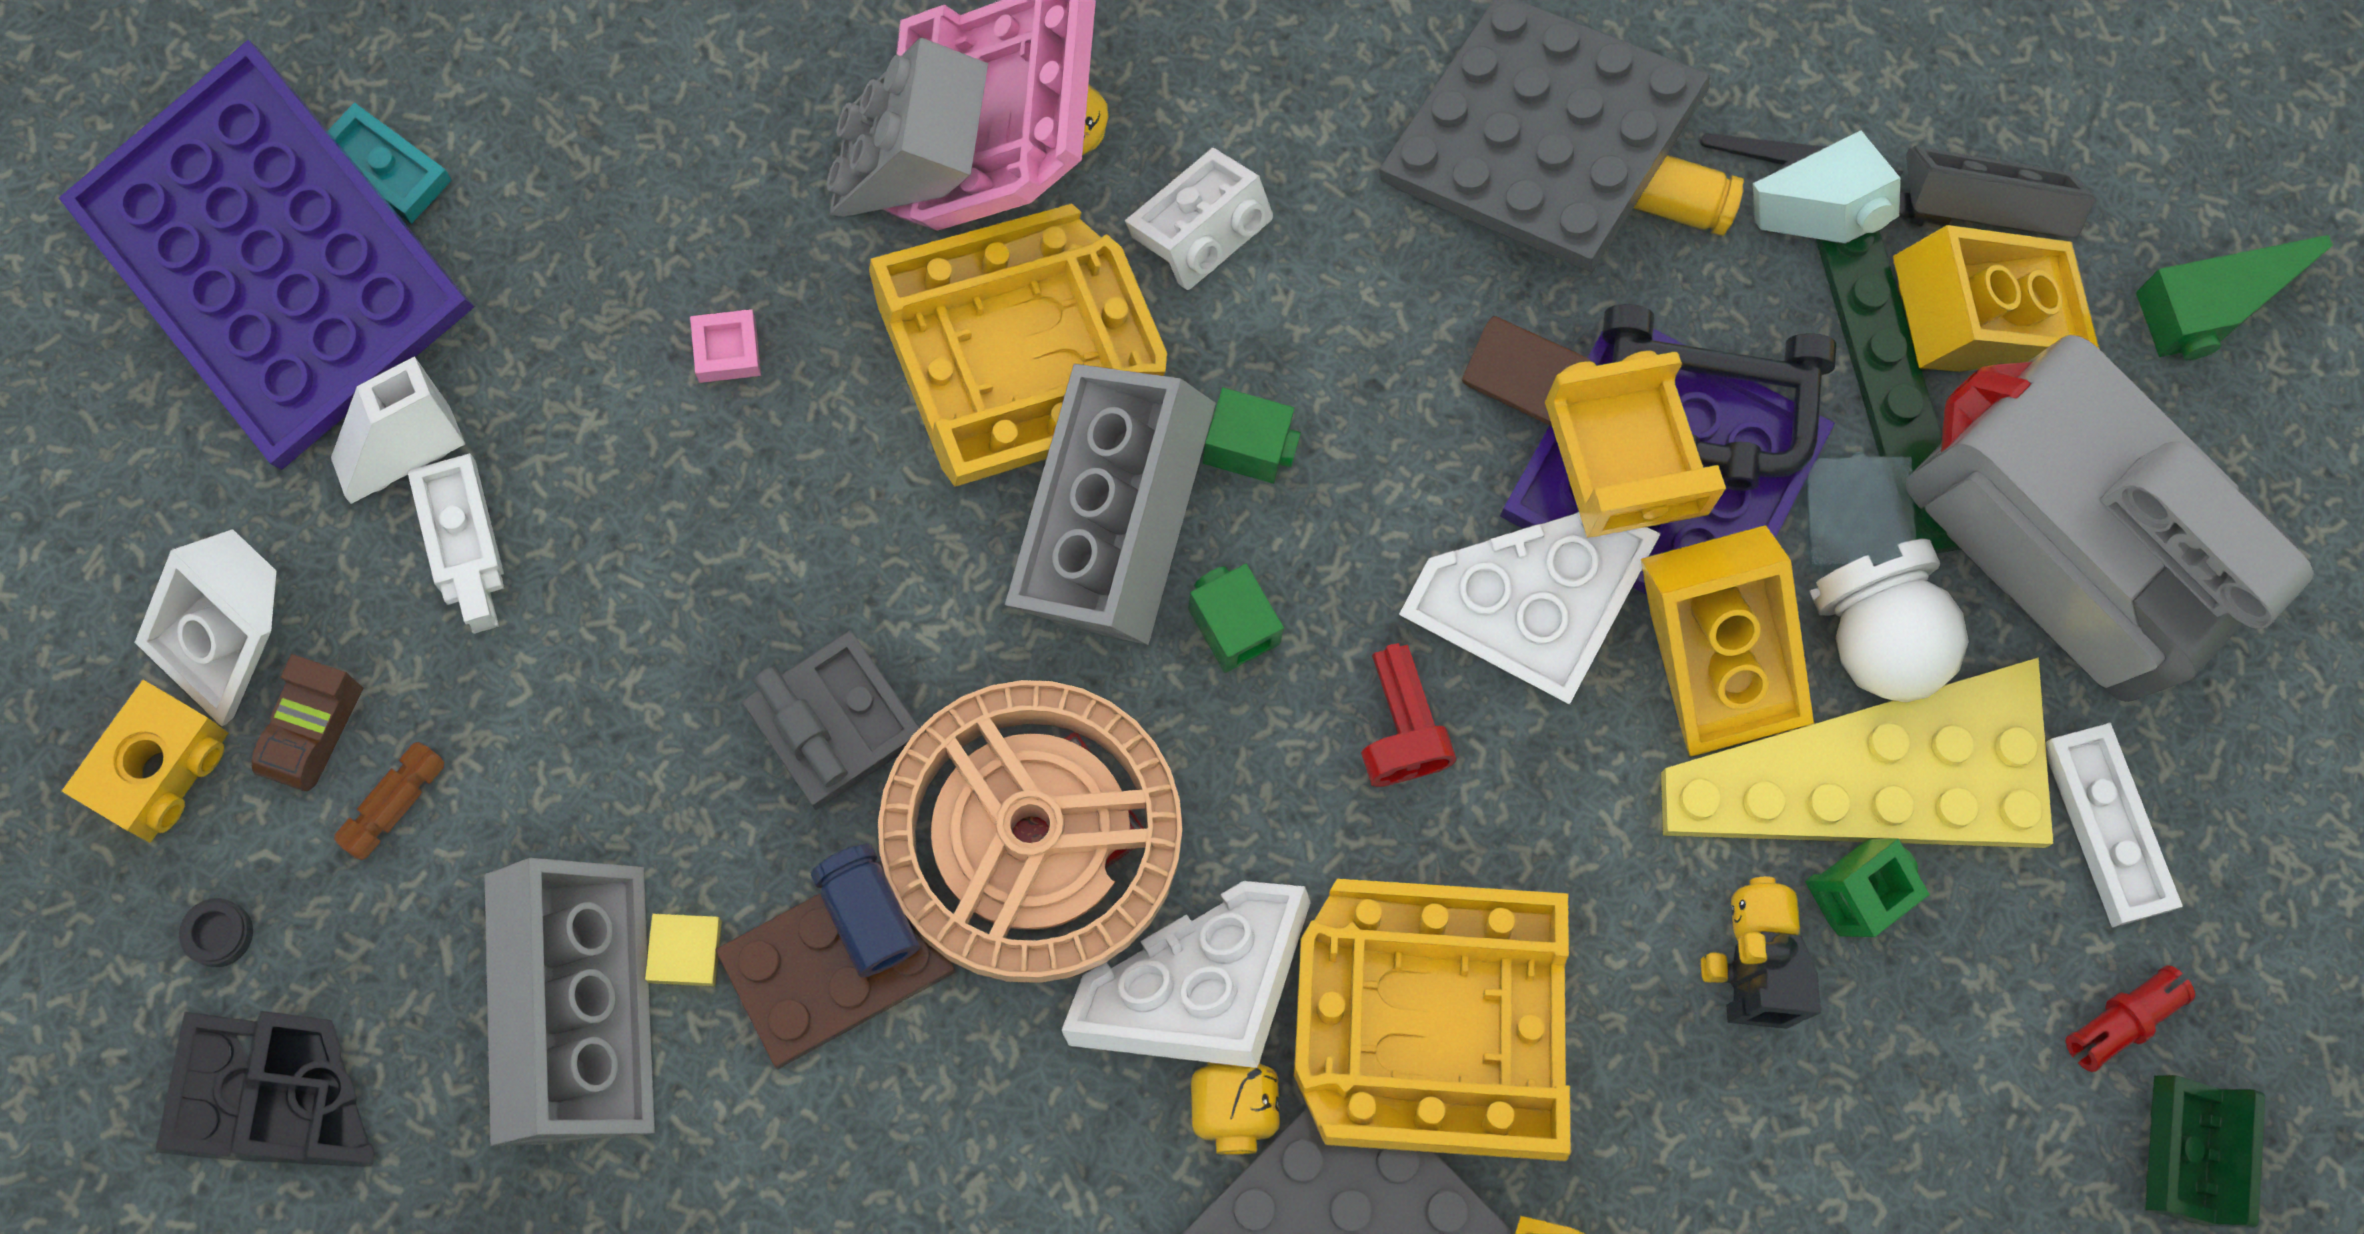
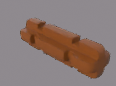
(389, 800)

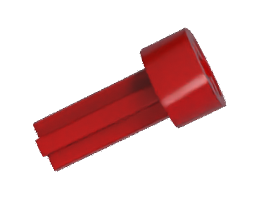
(1419, 745)

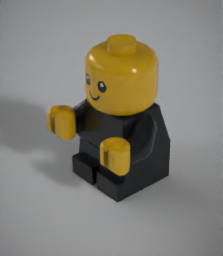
(1771, 964)

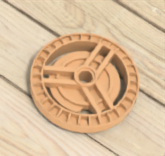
(1042, 880)

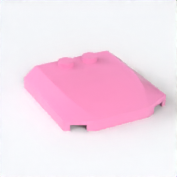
(1029, 106)

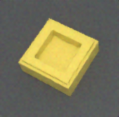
(683, 950)

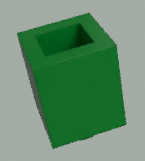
(1250, 436)
(1234, 616)

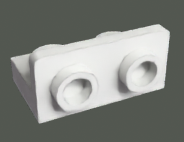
(1202, 216)

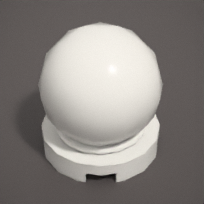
(1894, 625)

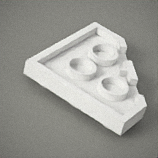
(1532, 598)
(1199, 992)

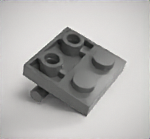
(830, 718)

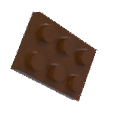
(804, 985)

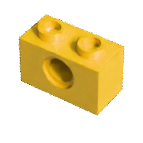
(112, 772)

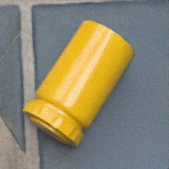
(1692, 195)

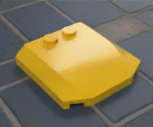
(998, 354)
(1436, 1019)

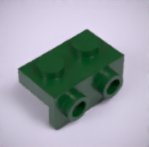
(2205, 1153)

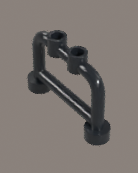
(1805, 361)

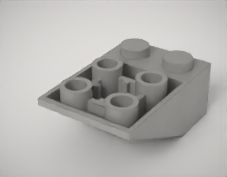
(909, 131)

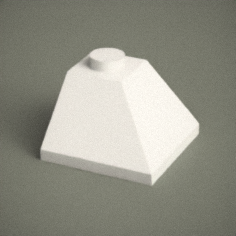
(211, 620)

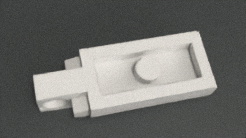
(459, 537)

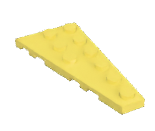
(1919, 771)

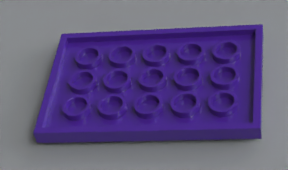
(264, 253)

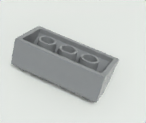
(1111, 502)
(567, 1003)

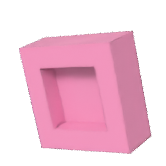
(725, 346)

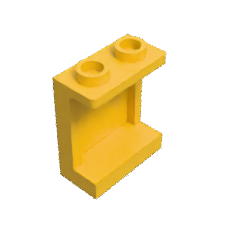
(1629, 444)

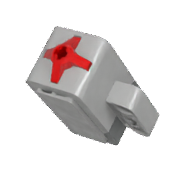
(2104, 519)

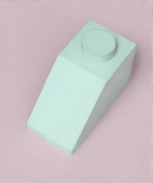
(1830, 193)

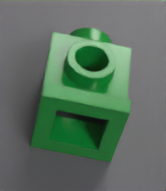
(1868, 888)

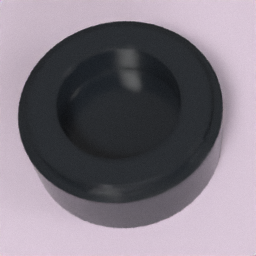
(216, 932)

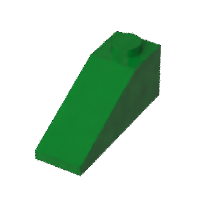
(2206, 300)

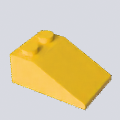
(1989, 297)
(1730, 639)

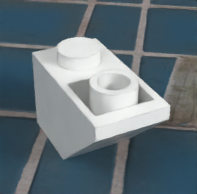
(392, 428)

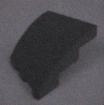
(274, 1106)

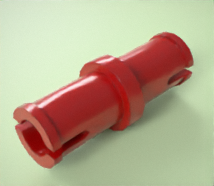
(2130, 1018)

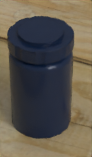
(865, 910)

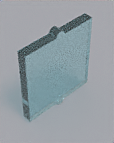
(1858, 509)

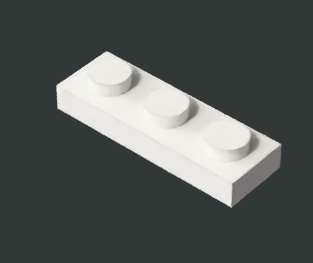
(2111, 825)

